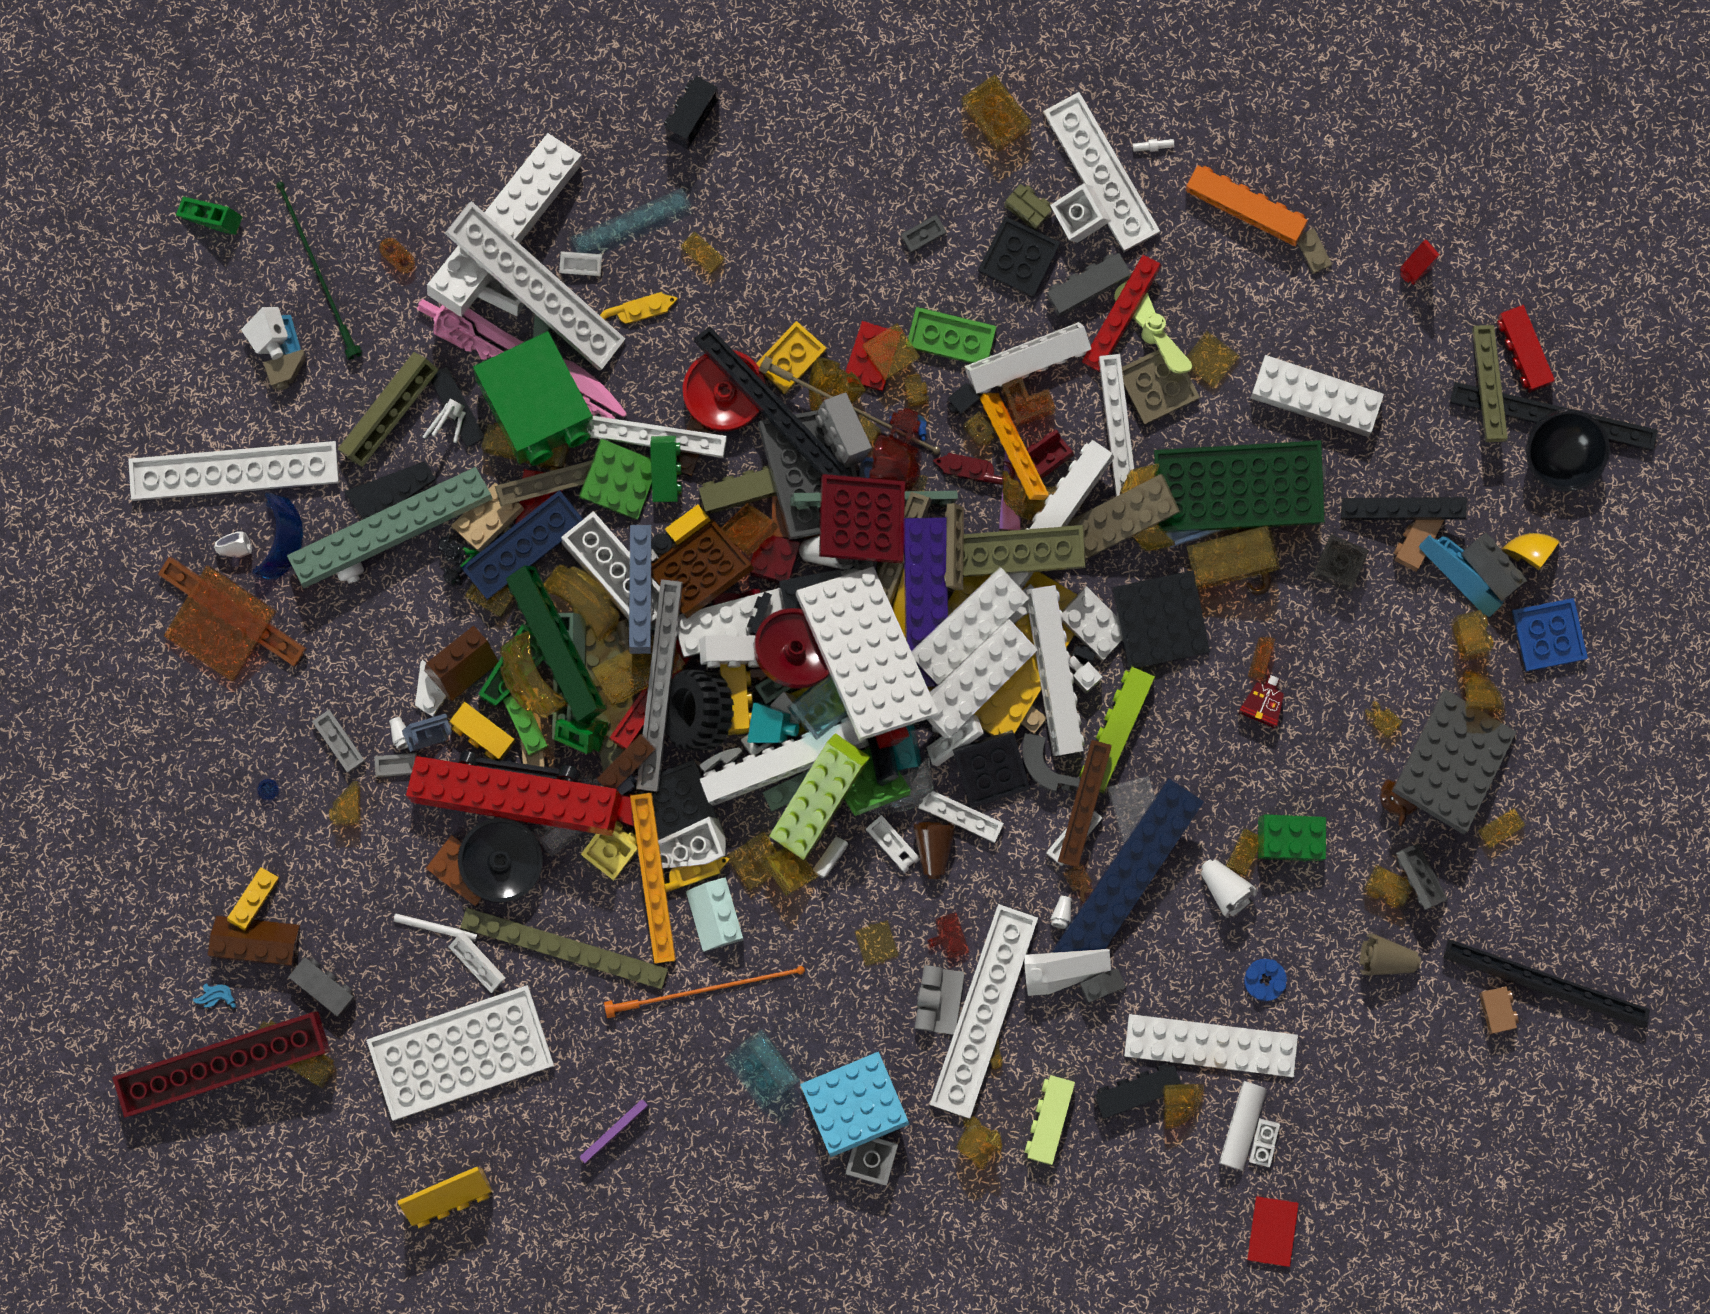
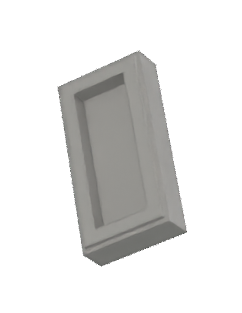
(394, 765)

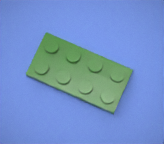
(951, 336)

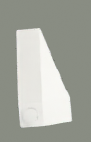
(694, 845)
(1059, 970)

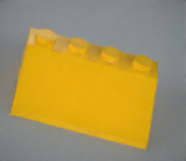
(446, 1196)

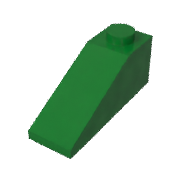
(210, 215)

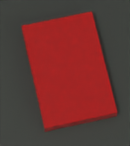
(1272, 1231)

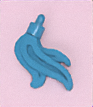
(214, 994)

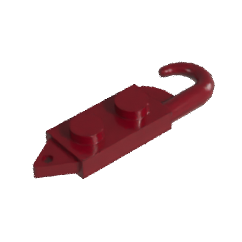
(971, 468)

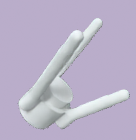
(451, 409)

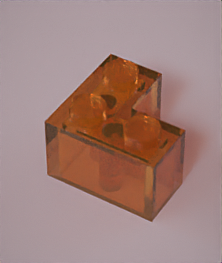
(1025, 407)

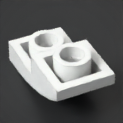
(1264, 1142)

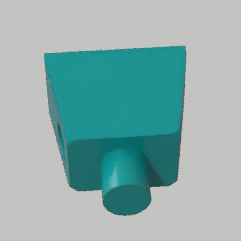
(770, 725)

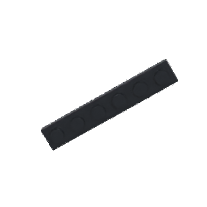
(1405, 508)

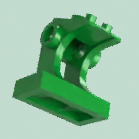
(590, 734)

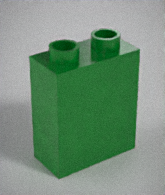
(534, 399)

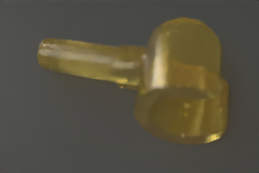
(996, 1061)

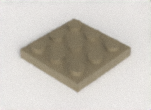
(1156, 388)

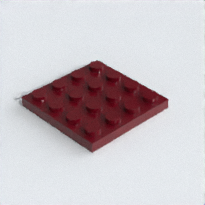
(862, 518)

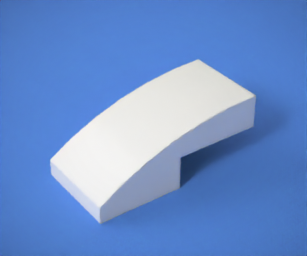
(726, 757)

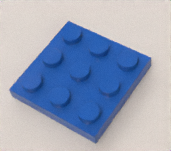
(1549, 634)

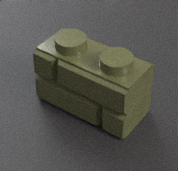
(1028, 206)

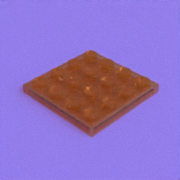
(220, 623)

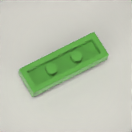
(526, 727)

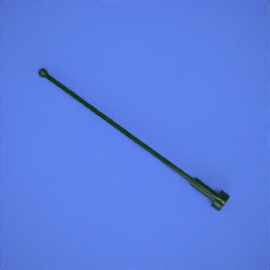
(352, 349)

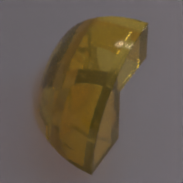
(833, 381)
(1481, 692)
(1181, 1103)

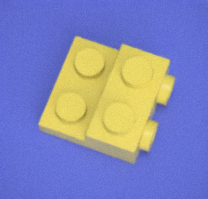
(611, 852)

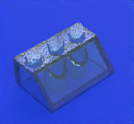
(819, 708)
(762, 1069)

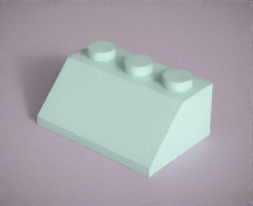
(714, 914)

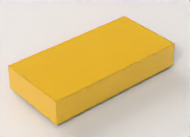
(687, 524)

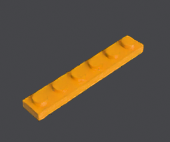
(1014, 446)

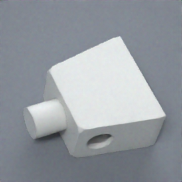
(266, 332)

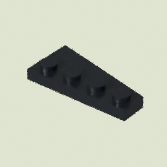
(390, 489)

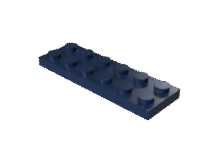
(522, 544)

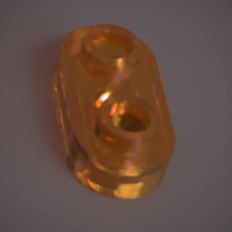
(397, 256)

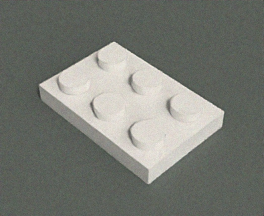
(1092, 623)

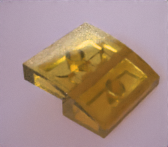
(747, 869)

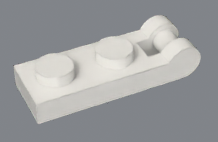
(892, 843)

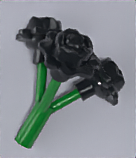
(454, 553)

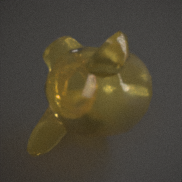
(978, 1142)

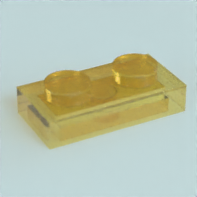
(702, 253)
(1501, 828)
(1243, 852)

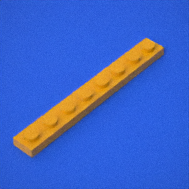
(653, 878)

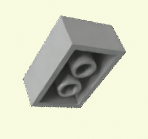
(843, 430)

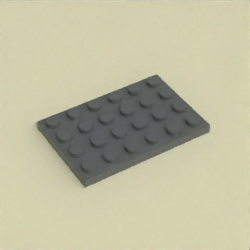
(794, 474)
(1454, 762)

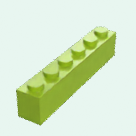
(1123, 717)

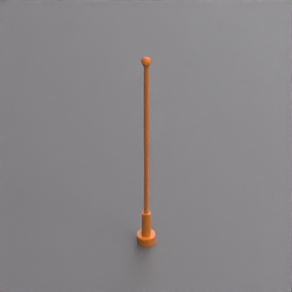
(611, 1008)

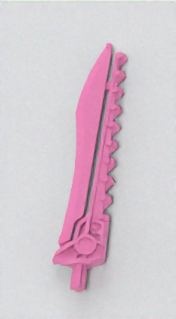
(461, 333)

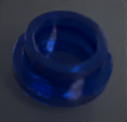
(268, 789)

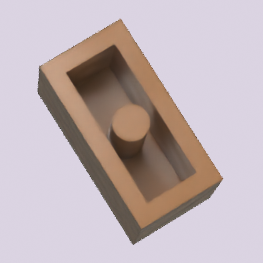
(1498, 1010)

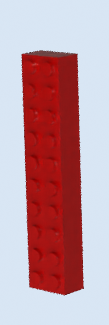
(514, 796)

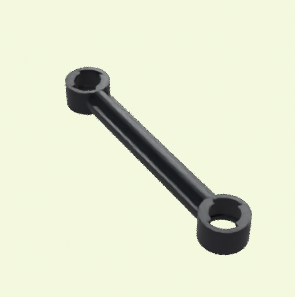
(565, 772)

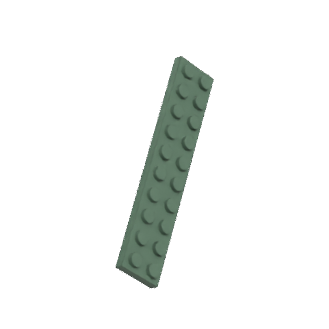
(389, 527)

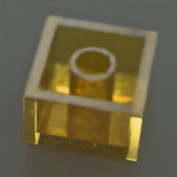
(1472, 635)

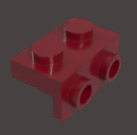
(1049, 453)

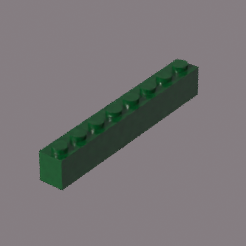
(555, 644)

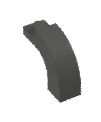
(1038, 771)

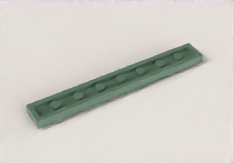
(804, 500)

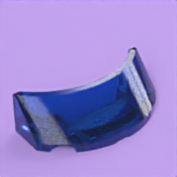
(287, 538)

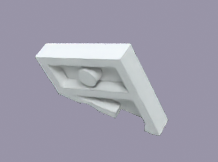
(429, 695)

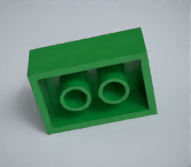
(1291, 838)

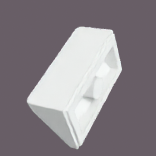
(830, 857)

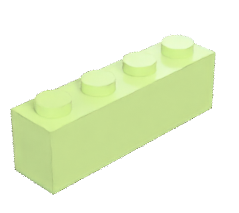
(1051, 1119)

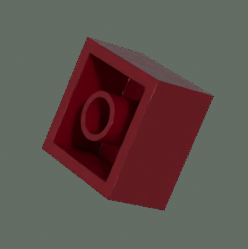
(775, 559)

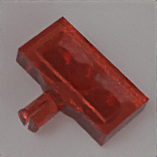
(950, 936)

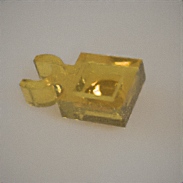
(1385, 721)

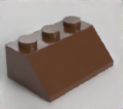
(461, 663)

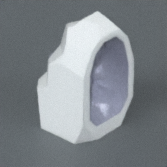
(234, 545)

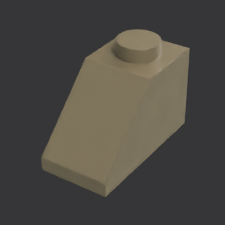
(284, 369)

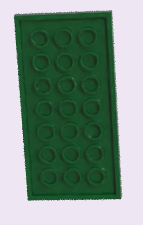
(1244, 485)

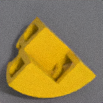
(1531, 547)

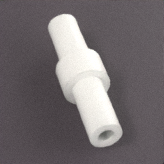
(1153, 145)

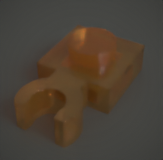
(1078, 879)

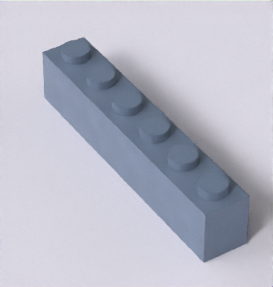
(640, 589)

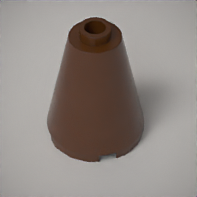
(934, 846)

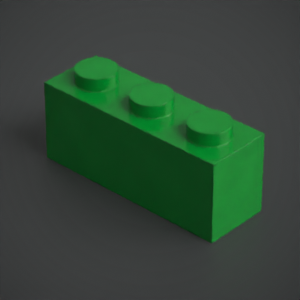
(665, 469)

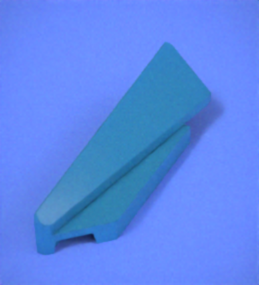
(1451, 562)

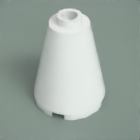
(810, 552)
(1227, 887)

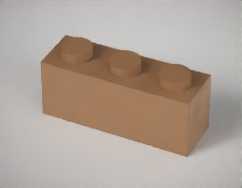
(1409, 552)

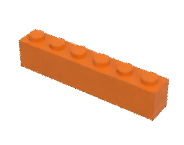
(1246, 205)

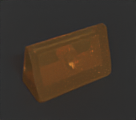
(1261, 658)

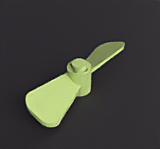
(1153, 333)

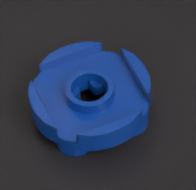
(1276, 984)

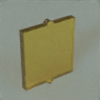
(876, 943)

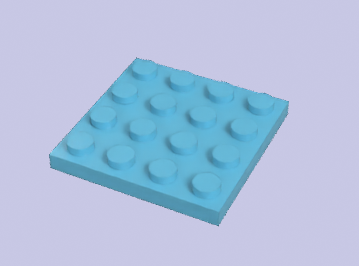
(854, 1104)

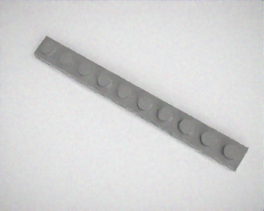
(660, 681)

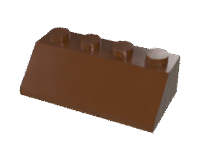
(260, 943)

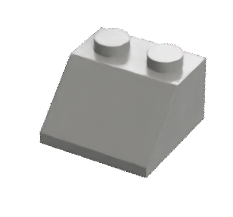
(872, 1161)

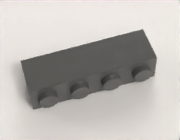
(1088, 284)

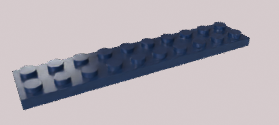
(1131, 870)

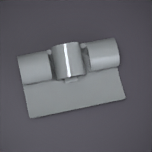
(939, 1000)

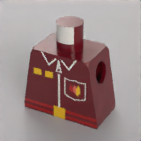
(1264, 702)

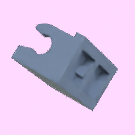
(427, 732)

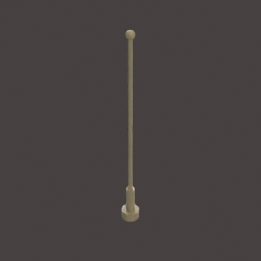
(768, 366)

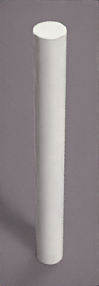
(433, 926)

